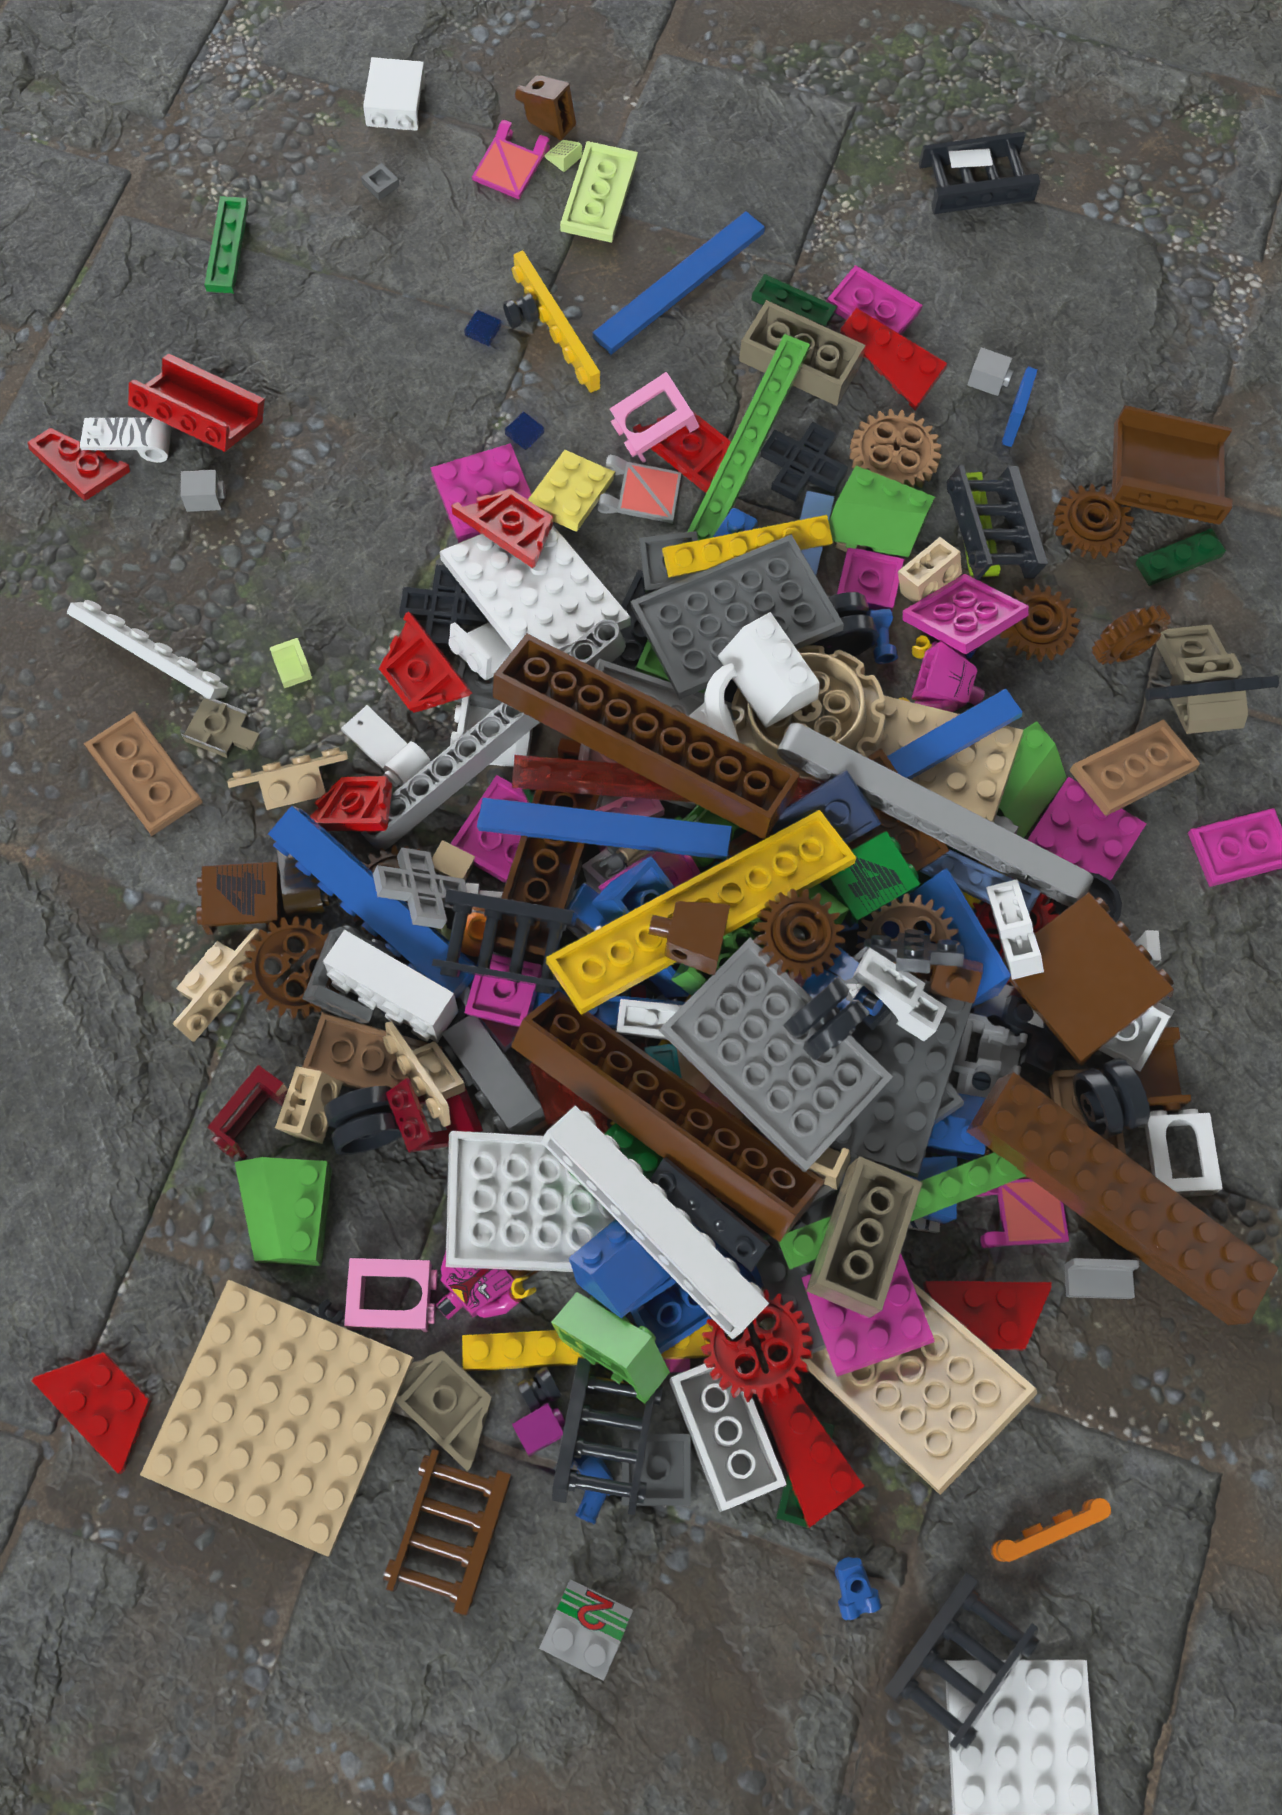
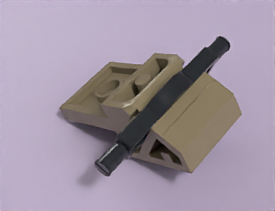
(1205, 680)

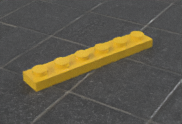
(559, 327)
(709, 552)

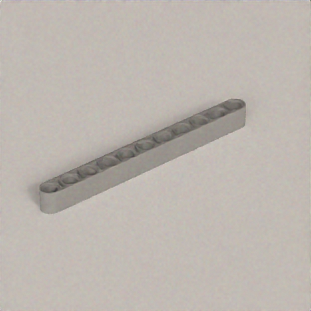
(486, 747)
(937, 816)

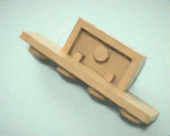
(290, 782)
(212, 985)
(429, 1072)

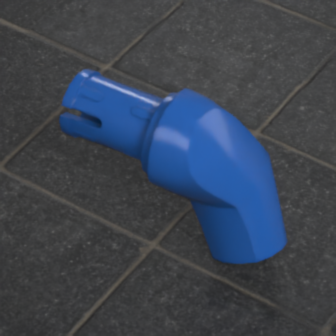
(592, 1501)

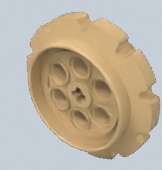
(842, 685)

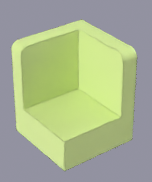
(290, 663)

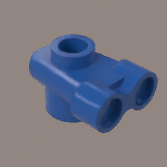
(855, 1589)

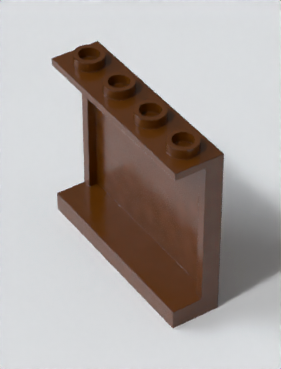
(1170, 465)
(1091, 978)

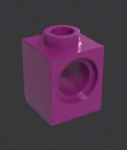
(540, 1429)

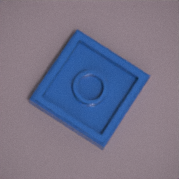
(1019, 406)

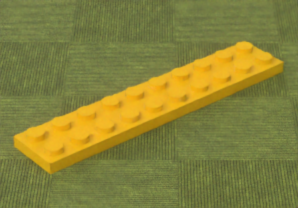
(625, 952)

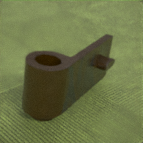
(300, 891)

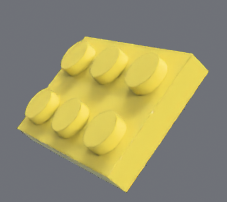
(572, 489)

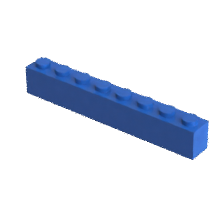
(354, 884)

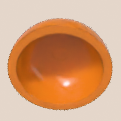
(473, 934)

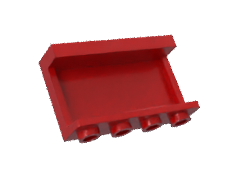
(198, 403)

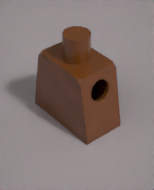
(548, 105)
(693, 933)
(954, 981)

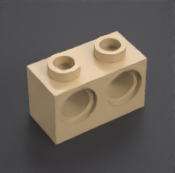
(930, 570)
(305, 1102)

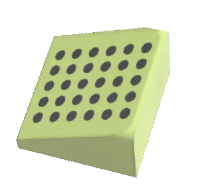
(565, 154)

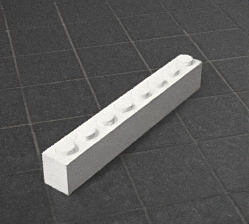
(655, 1221)

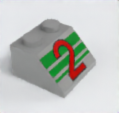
(586, 1629)

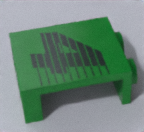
(874, 879)

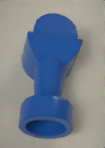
(885, 651)

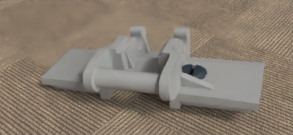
(997, 1048)

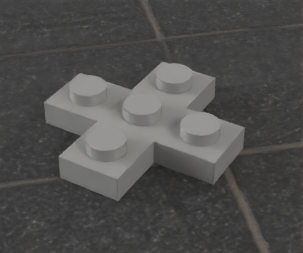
(418, 886)

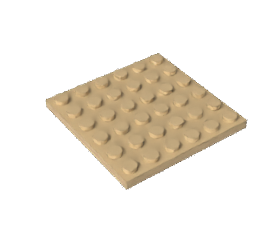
(278, 1417)

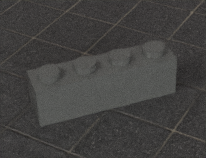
(493, 1076)

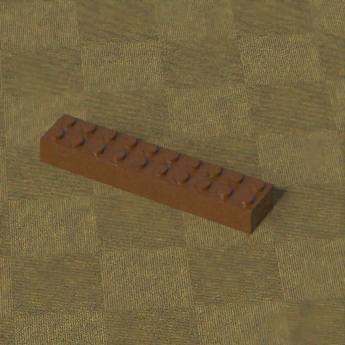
(645, 735)
(668, 1115)
(1123, 1200)

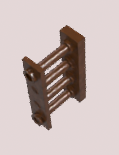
(472, 1556)

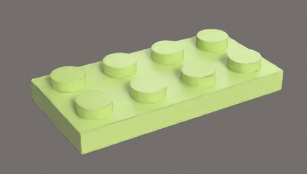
(599, 191)

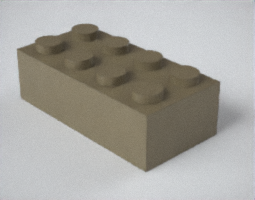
(831, 357)
(864, 1237)

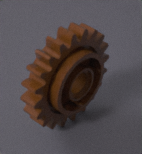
(1075, 523)
(1058, 625)
(1131, 635)
(785, 948)

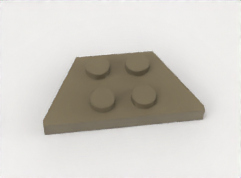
(446, 1405)

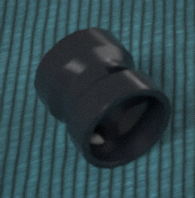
(520, 310)
(538, 1389)

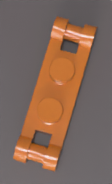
(1064, 1525)

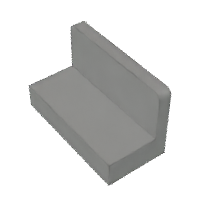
(1100, 1278)

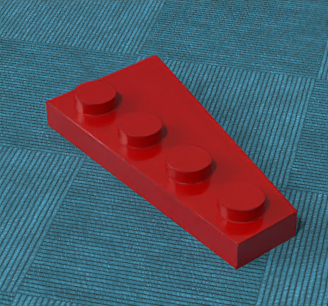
(898, 359)
(811, 1458)

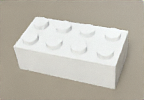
(390, 987)
(726, 1438)

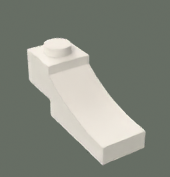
(1015, 929)
(901, 994)

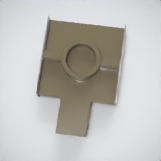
(217, 726)

